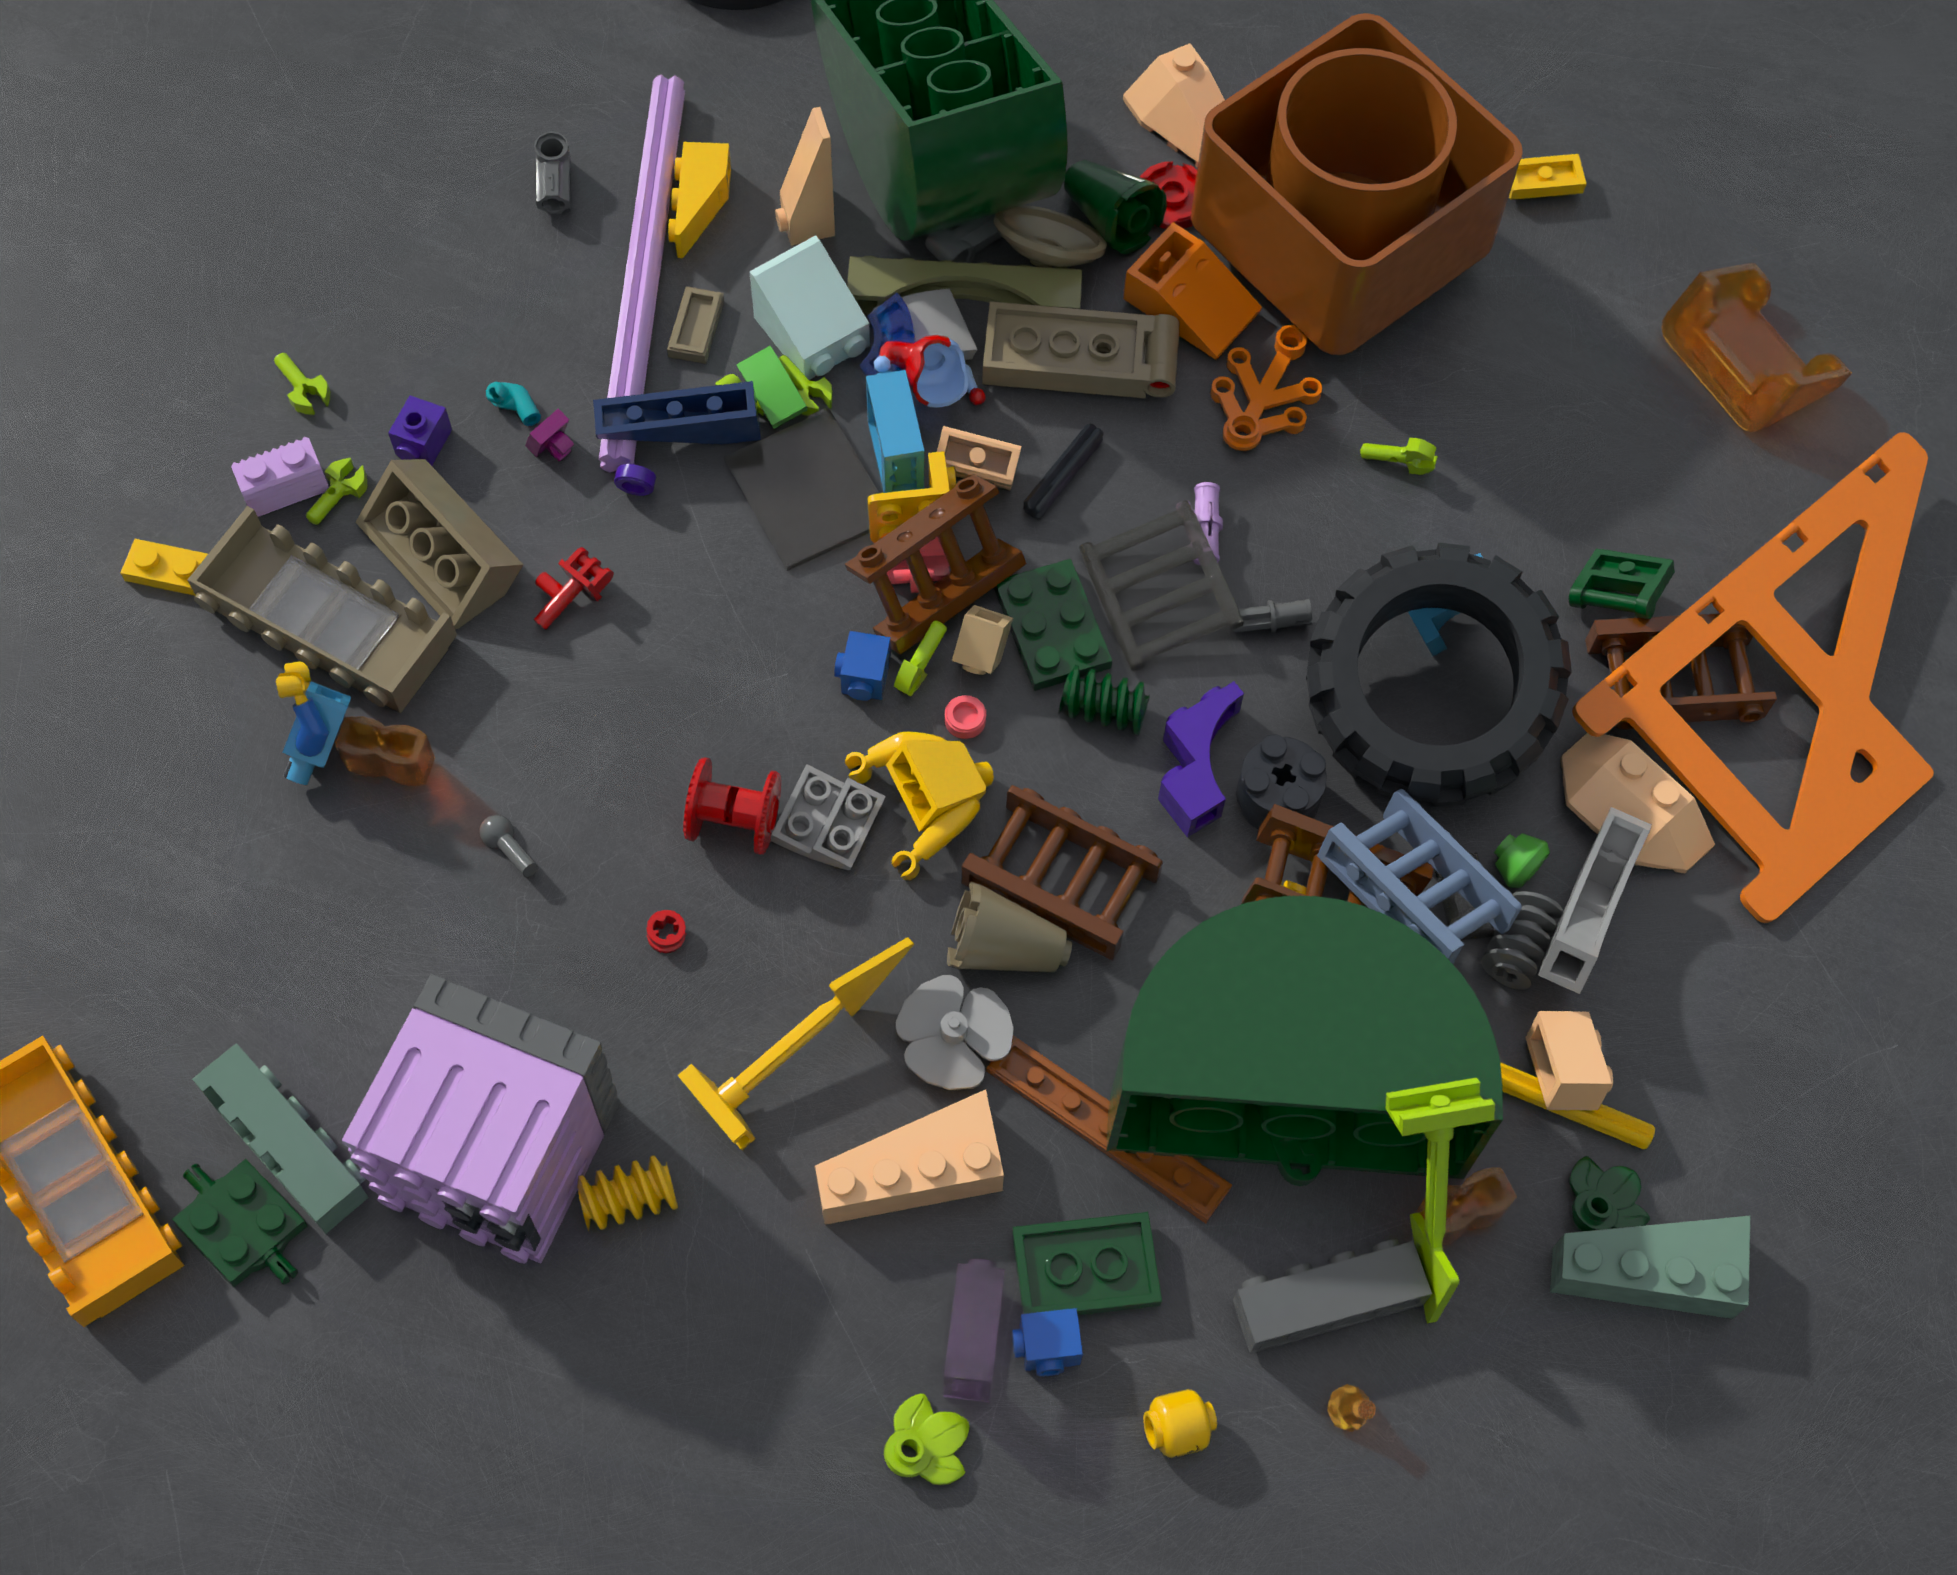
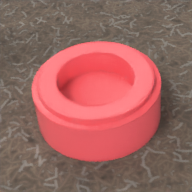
(965, 717)

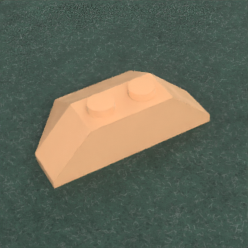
(1620, 775)

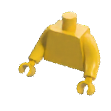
(935, 783)

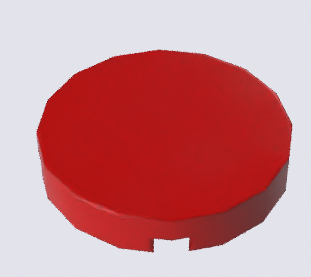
(1179, 187)

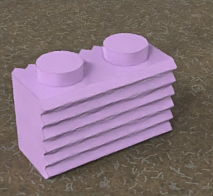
(280, 477)

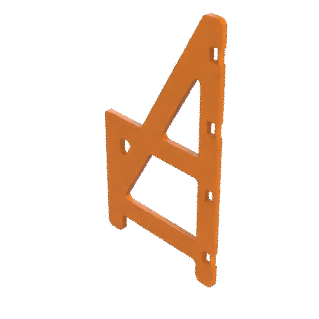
(1830, 807)

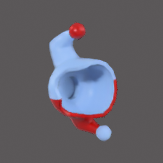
(933, 370)

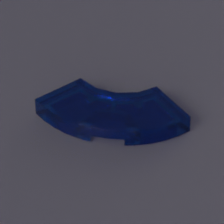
(890, 323)

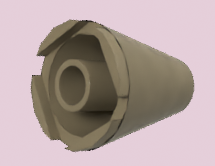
(1004, 936)

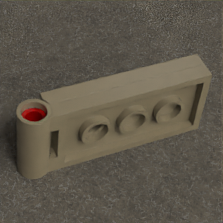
(1081, 350)

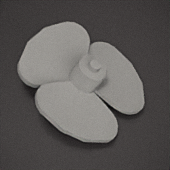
(940, 1032)

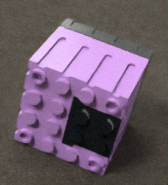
(483, 1119)

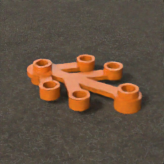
(1264, 395)

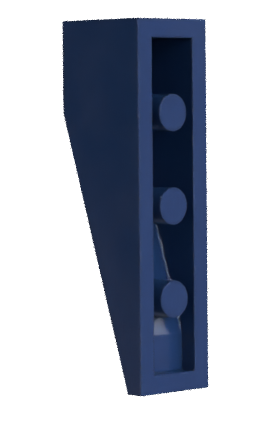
(684, 416)

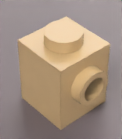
(982, 640)

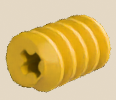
(626, 1193)

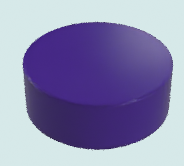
(635, 479)

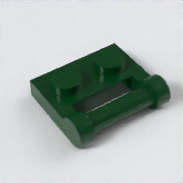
(1622, 573)

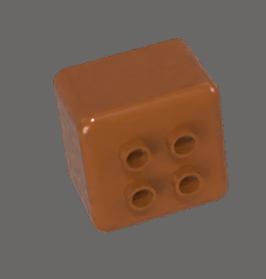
(1352, 182)

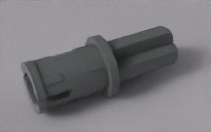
(1276, 616)

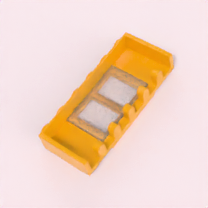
(76, 1188)

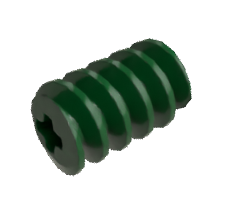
(1105, 700)

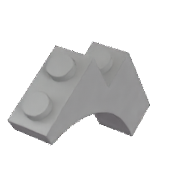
(1593, 900)

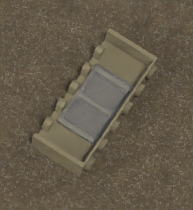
(321, 612)

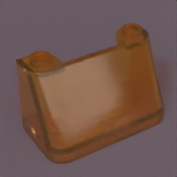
(1740, 354)

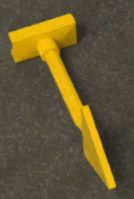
(850, 993)

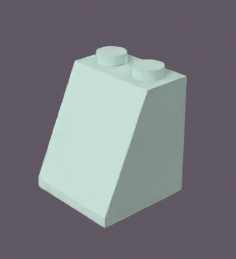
(808, 309)

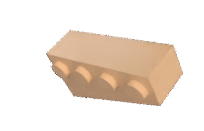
(917, 1165)

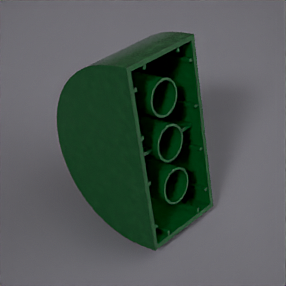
(942, 109)
(1313, 1020)

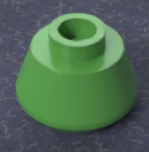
(1520, 858)

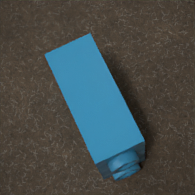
(895, 431)

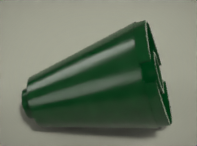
(1116, 203)

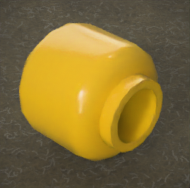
(1179, 1423)

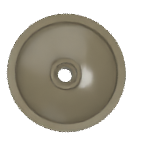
(1049, 237)

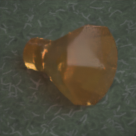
(1350, 1408)

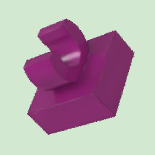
(551, 435)

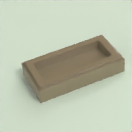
(695, 325)

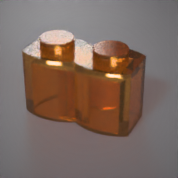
(379, 750)
(1475, 1203)

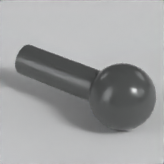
(497, 833)

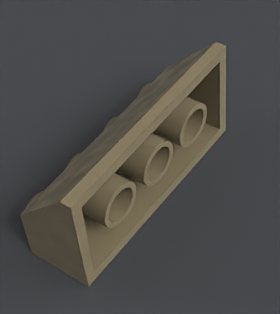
(437, 541)

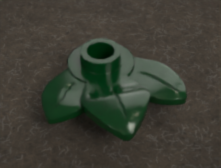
(1608, 1192)

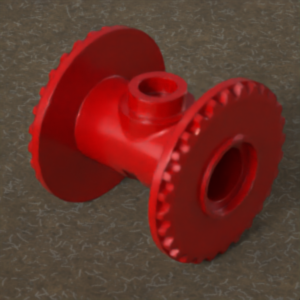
(731, 805)

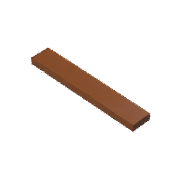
(1086, 1114)

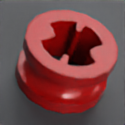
(672, 941)

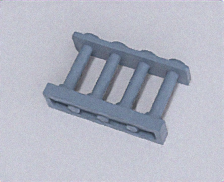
(1382, 890)

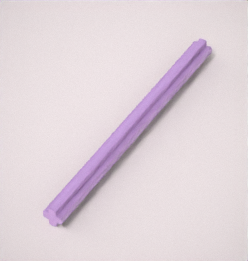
(644, 256)

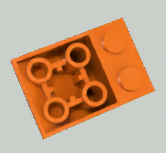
(1192, 284)

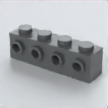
(1331, 1295)

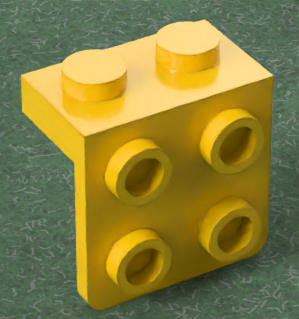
(894, 508)

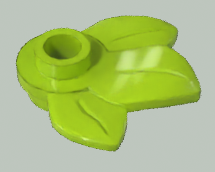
(932, 1437)

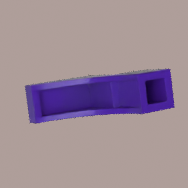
(1191, 790)

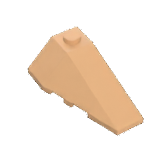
(1175, 99)

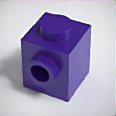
(420, 430)

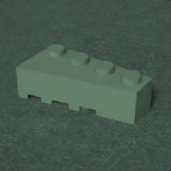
(282, 1138)
(1662, 1266)

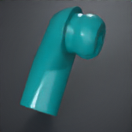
(514, 398)

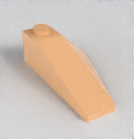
(808, 186)

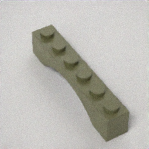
(878, 279)

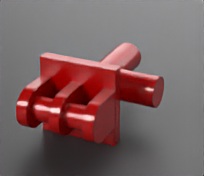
(578, 581)

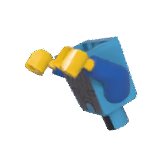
(316, 724)

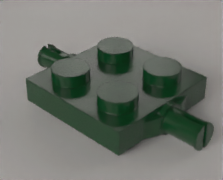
(240, 1223)

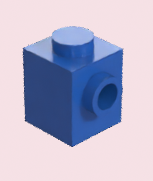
(864, 665)
(1048, 1341)

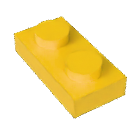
(1548, 177)
(161, 566)

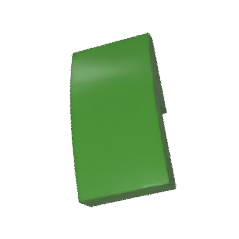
(772, 387)

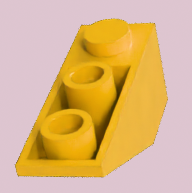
(702, 191)

